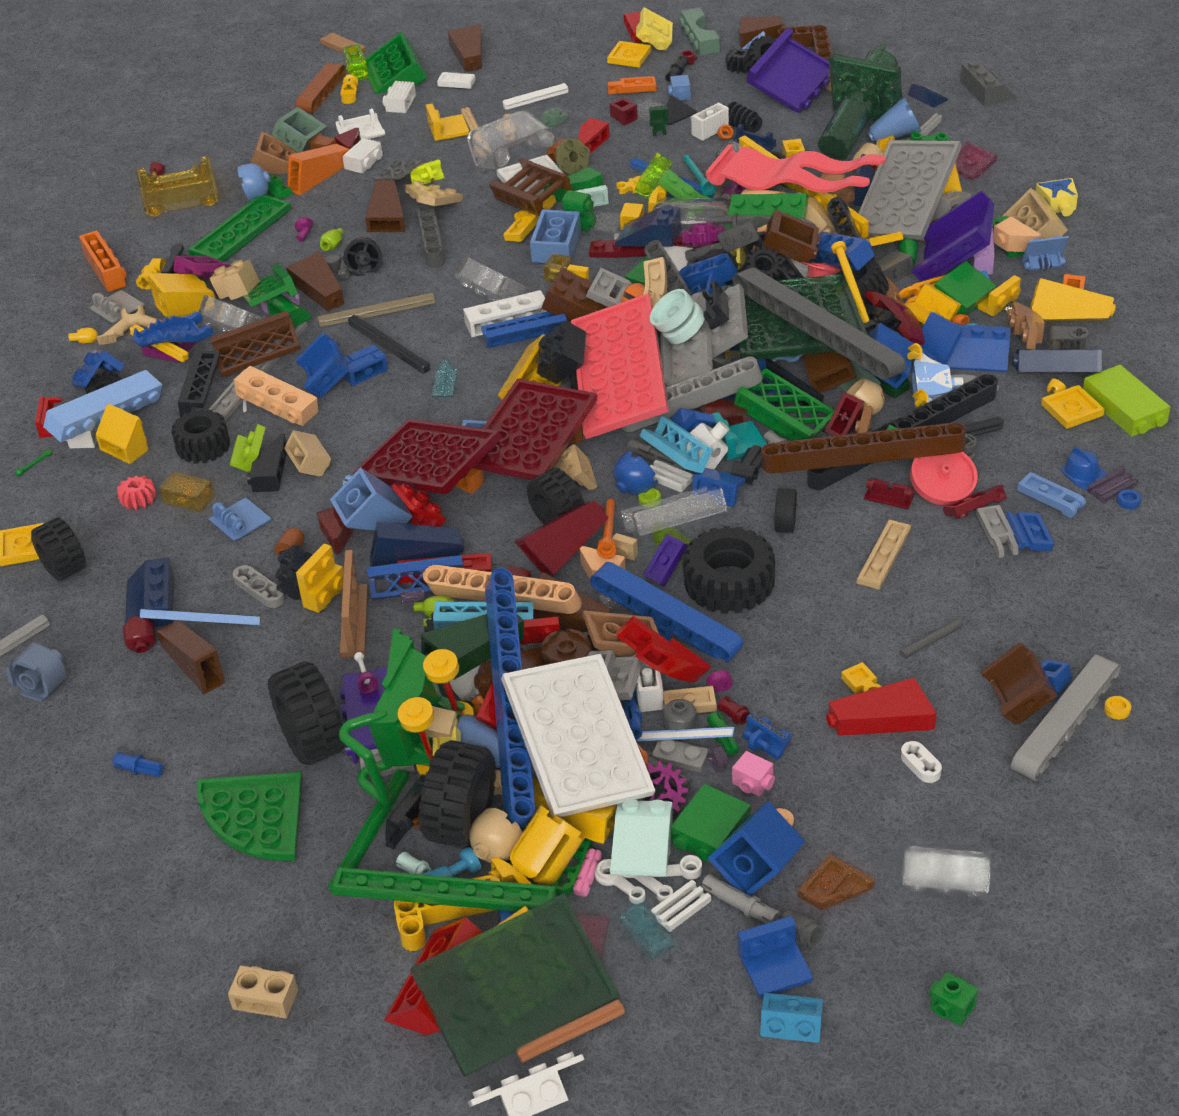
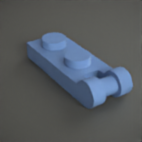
(1051, 494)

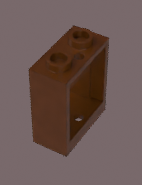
(791, 237)

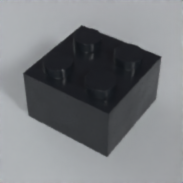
(561, 352)

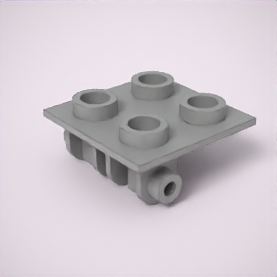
(111, 306)

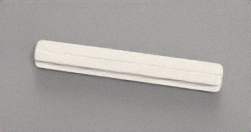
(535, 96)

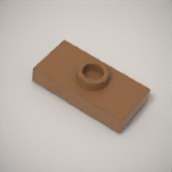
(864, 425)

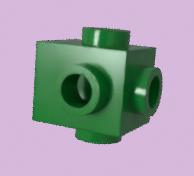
(953, 998)

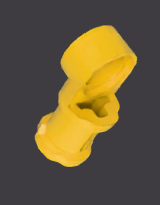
(349, 89)
(154, 266)

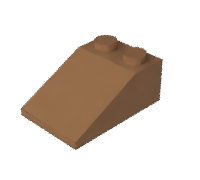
(272, 154)
(604, 629)

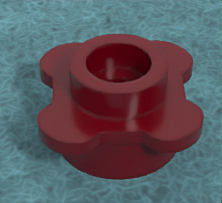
(690, 55)

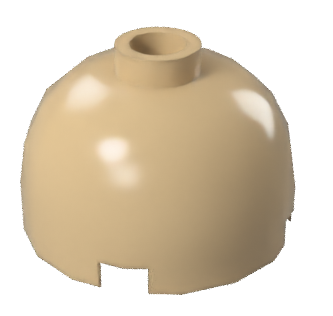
(493, 835)

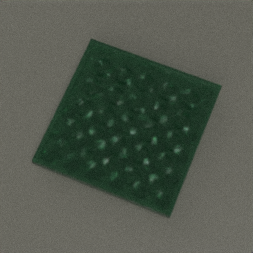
(775, 337)

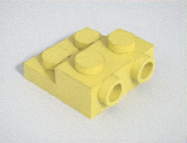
(654, 29)

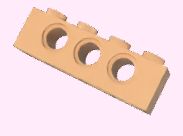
(275, 396)

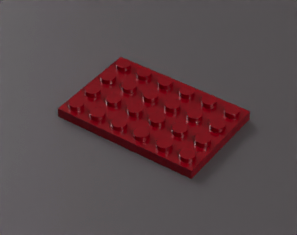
(534, 428)
(430, 455)

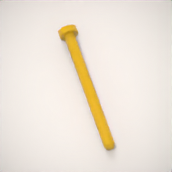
(839, 249)

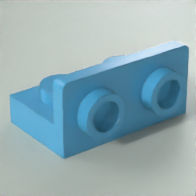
(791, 1017)

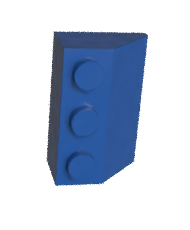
(981, 349)

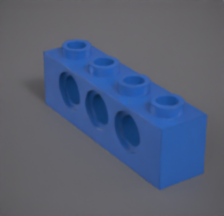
(857, 250)

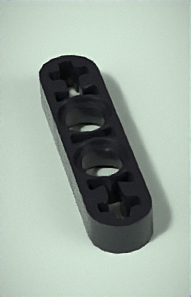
(849, 224)

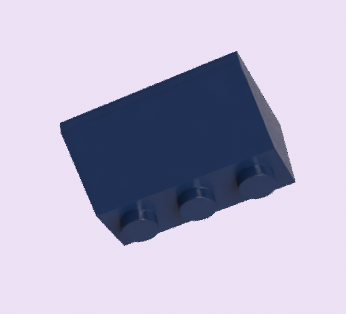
(151, 589)

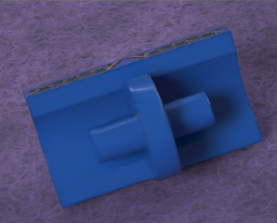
(765, 737)

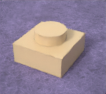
(626, 546)

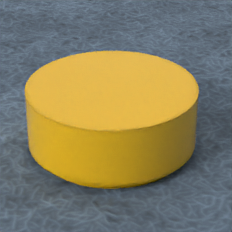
(1117, 707)

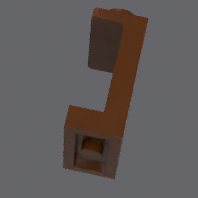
(1019, 683)

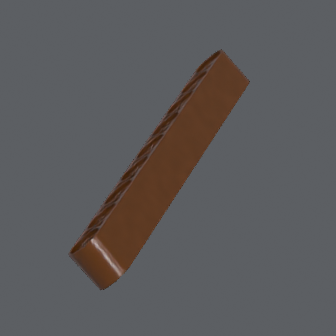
(863, 448)

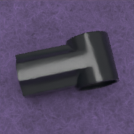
(749, 465)

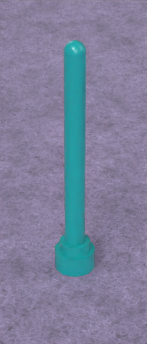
(705, 186)

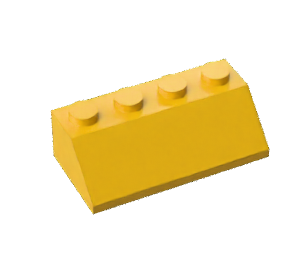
(526, 369)

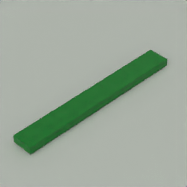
(440, 890)

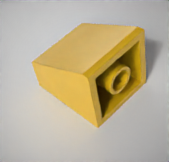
(178, 293)

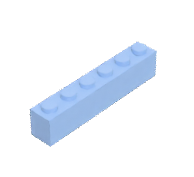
(86, 411)

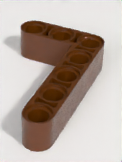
(811, 36)

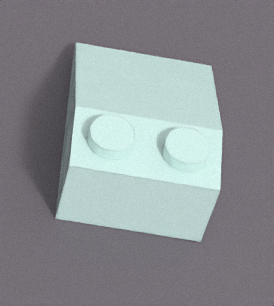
(642, 838)

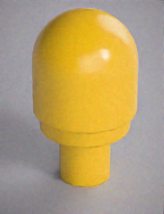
(84, 335)

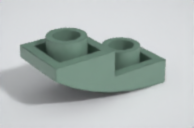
(553, 117)

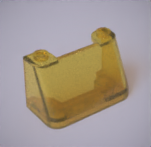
(178, 189)

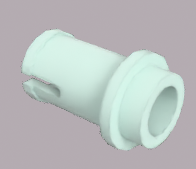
(411, 864)

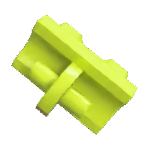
(427, 172)

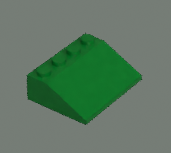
(393, 63)

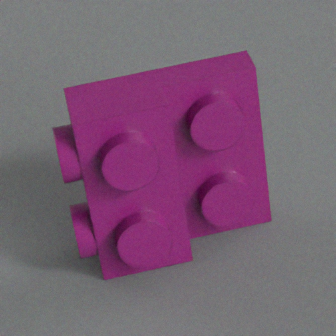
(199, 265)

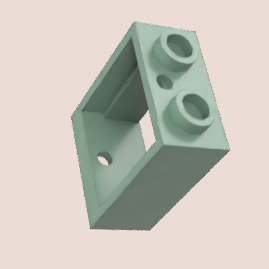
(303, 122)

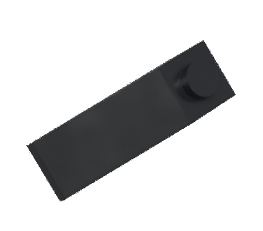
(268, 467)

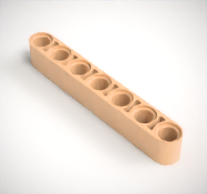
(472, 583)

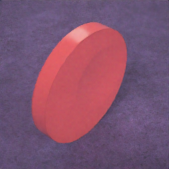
(944, 477)

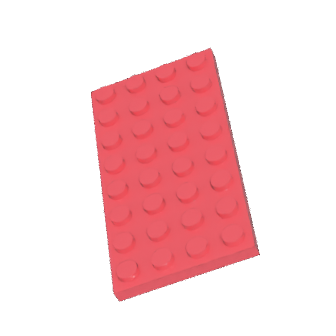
(621, 366)

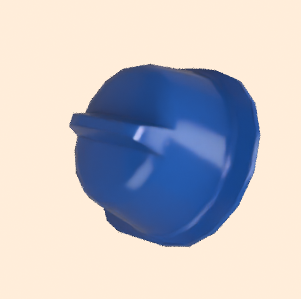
(1082, 468)

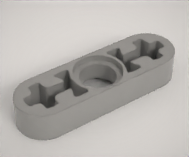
(255, 579)

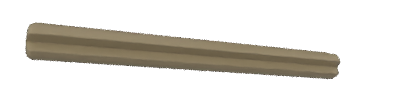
(377, 309)

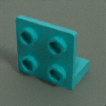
(739, 437)

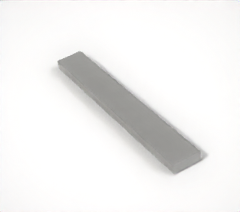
(228, 401)

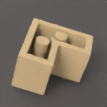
(234, 280)

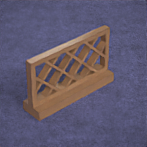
(353, 610)

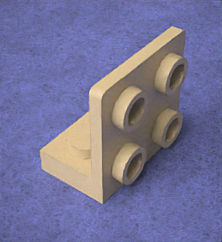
(577, 466)

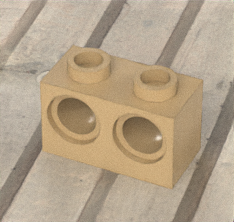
(258, 989)

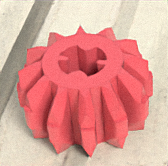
(136, 492)

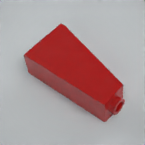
(883, 710)

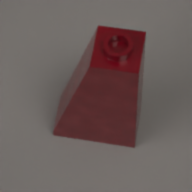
(562, 537)

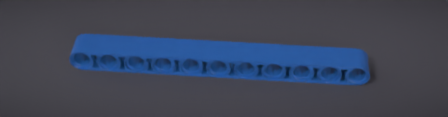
(508, 728)

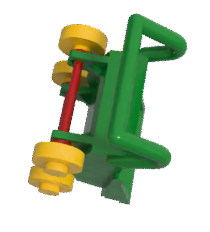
(404, 713)

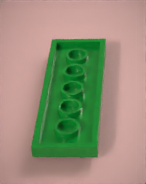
(240, 228)

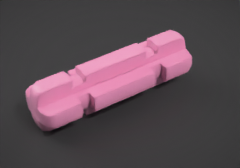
(587, 872)

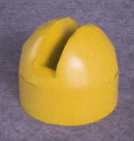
(1056, 386)

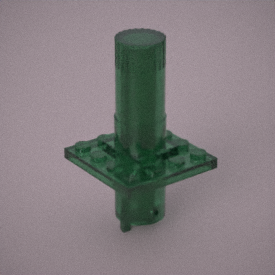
(860, 93)

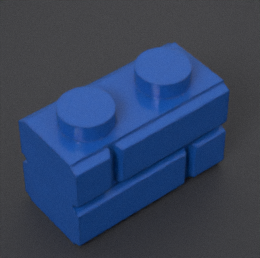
(365, 365)

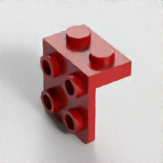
(419, 504)

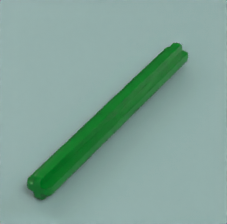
(372, 824)

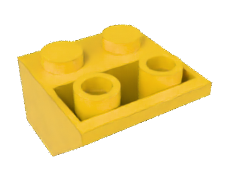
(121, 434)

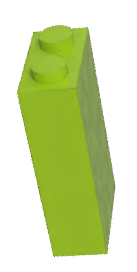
(1127, 400)

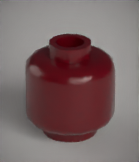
(139, 634)

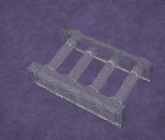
(673, 510)

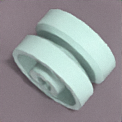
(677, 316)

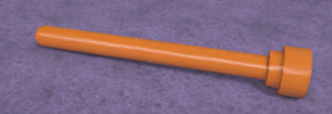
(606, 546)

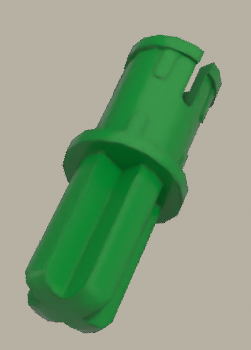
(728, 743)

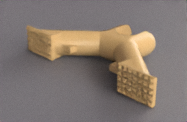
(127, 320)

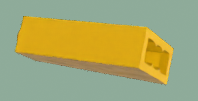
(1067, 303)
(594, 823)

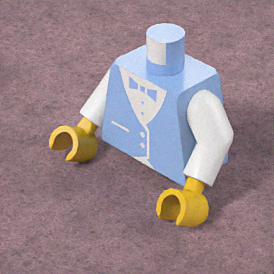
(929, 377)

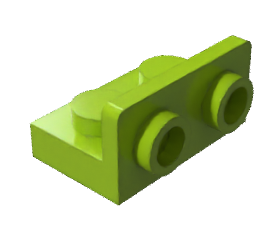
(247, 449)

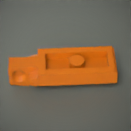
(632, 85)

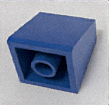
(757, 849)

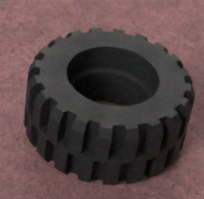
(729, 589)
(306, 712)
(456, 792)

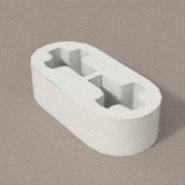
(918, 763)

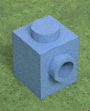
(679, 87)

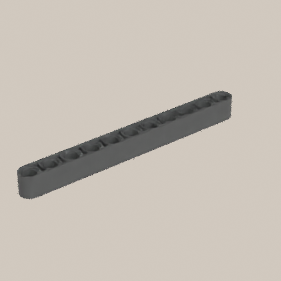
(820, 324)

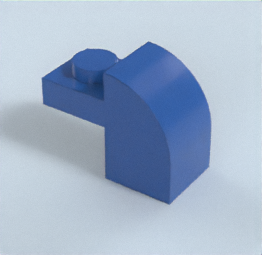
(691, 419)

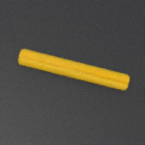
(167, 347)

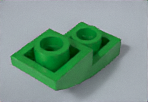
(277, 189)

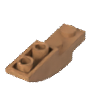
(1026, 323)

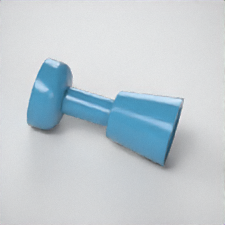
(468, 862)

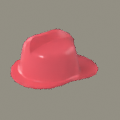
(821, 269)

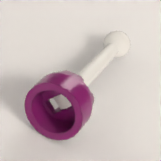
(365, 677)

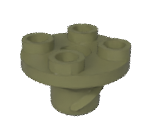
(572, 156)

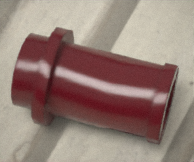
(733, 710)

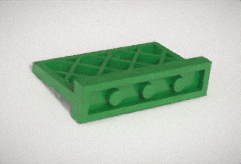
(271, 286)
(776, 417)

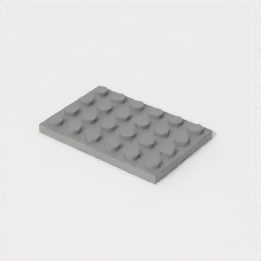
(908, 187)

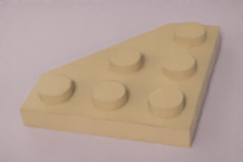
(432, 194)

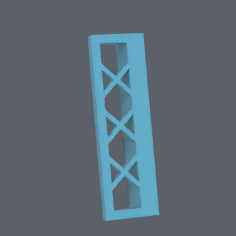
(678, 450)
(443, 619)

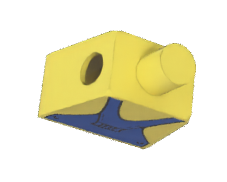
(1060, 195)

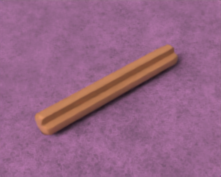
(570, 1030)

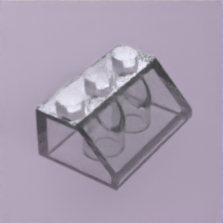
(487, 280)
(225, 315)
(946, 870)

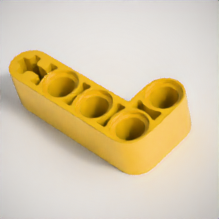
(413, 917)

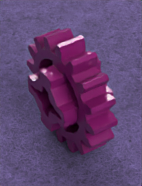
(701, 234)
(671, 795)

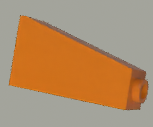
(314, 166)

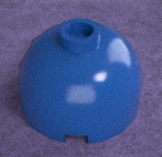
(633, 475)

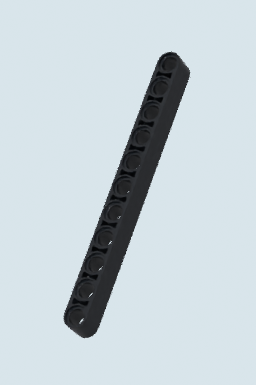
(938, 411)

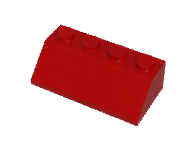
(410, 1006)

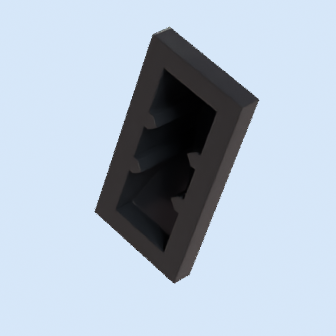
(678, 110)

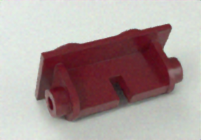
(897, 496)

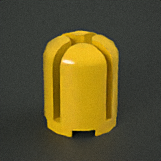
(545, 847)

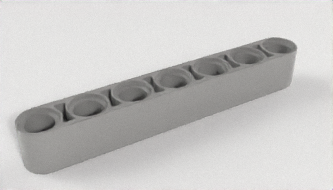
(707, 388)
(1064, 716)

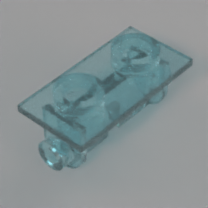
(444, 380)

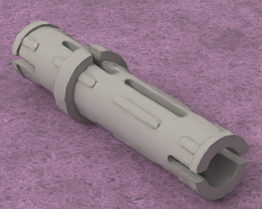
(749, 905)

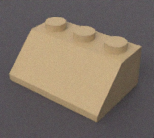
(1037, 214)

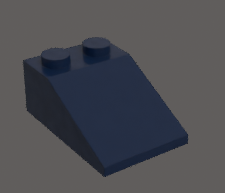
(660, 225)

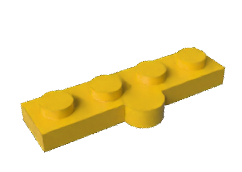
(525, 222)

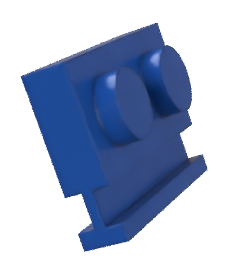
(1030, 531)

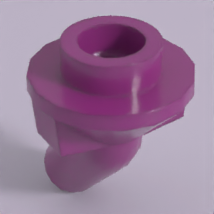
(303, 226)

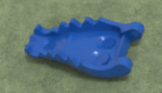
(174, 329)

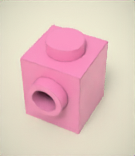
(753, 774)

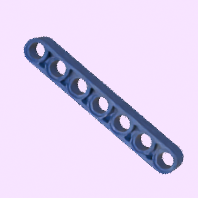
(666, 612)

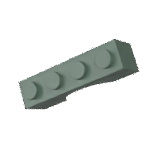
(694, 26)

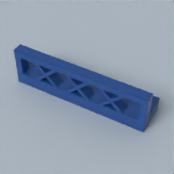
(521, 328)
(406, 569)

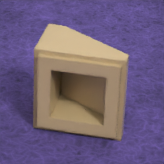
(442, 724)

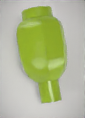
(331, 239)
(428, 605)

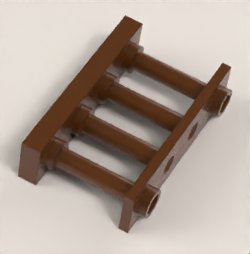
(526, 200)

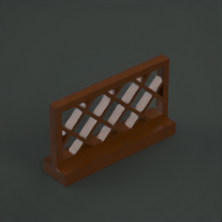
(254, 335)

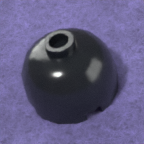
(362, 252)

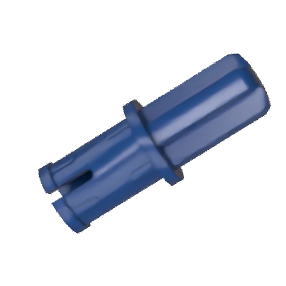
(137, 764)

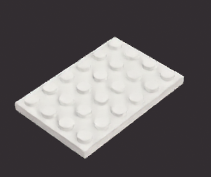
(577, 735)

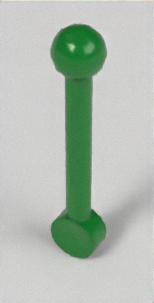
(20, 471)

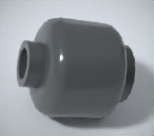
(679, 715)

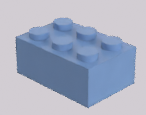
(555, 234)

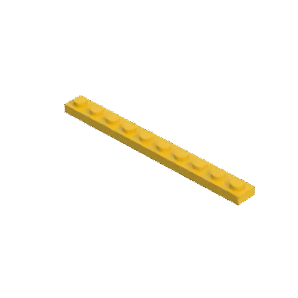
(823, 198)

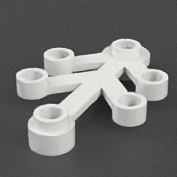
(654, 885)

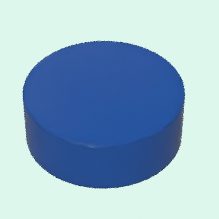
(1128, 499)

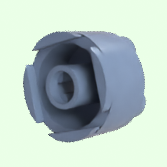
(37, 671)

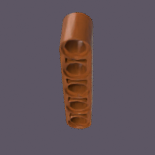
(320, 87)

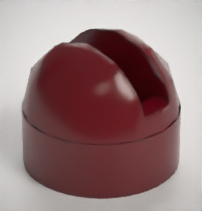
(158, 167)

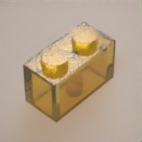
(187, 491)

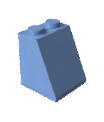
(367, 501)

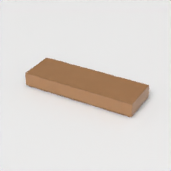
(338, 42)

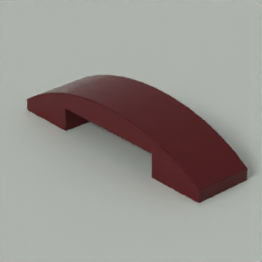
(910, 326)

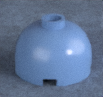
(254, 180)

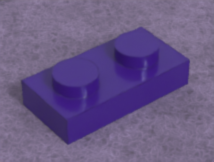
(665, 560)

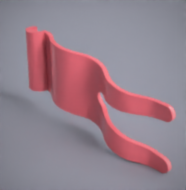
(761, 172)

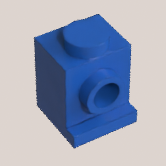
(1058, 674)

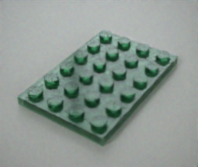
(513, 984)

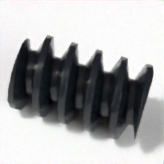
(742, 115)

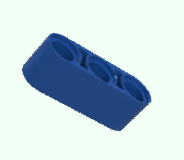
(720, 264)

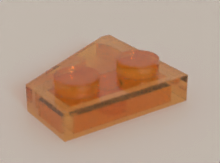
(834, 883)

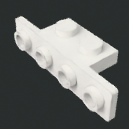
(533, 1093)

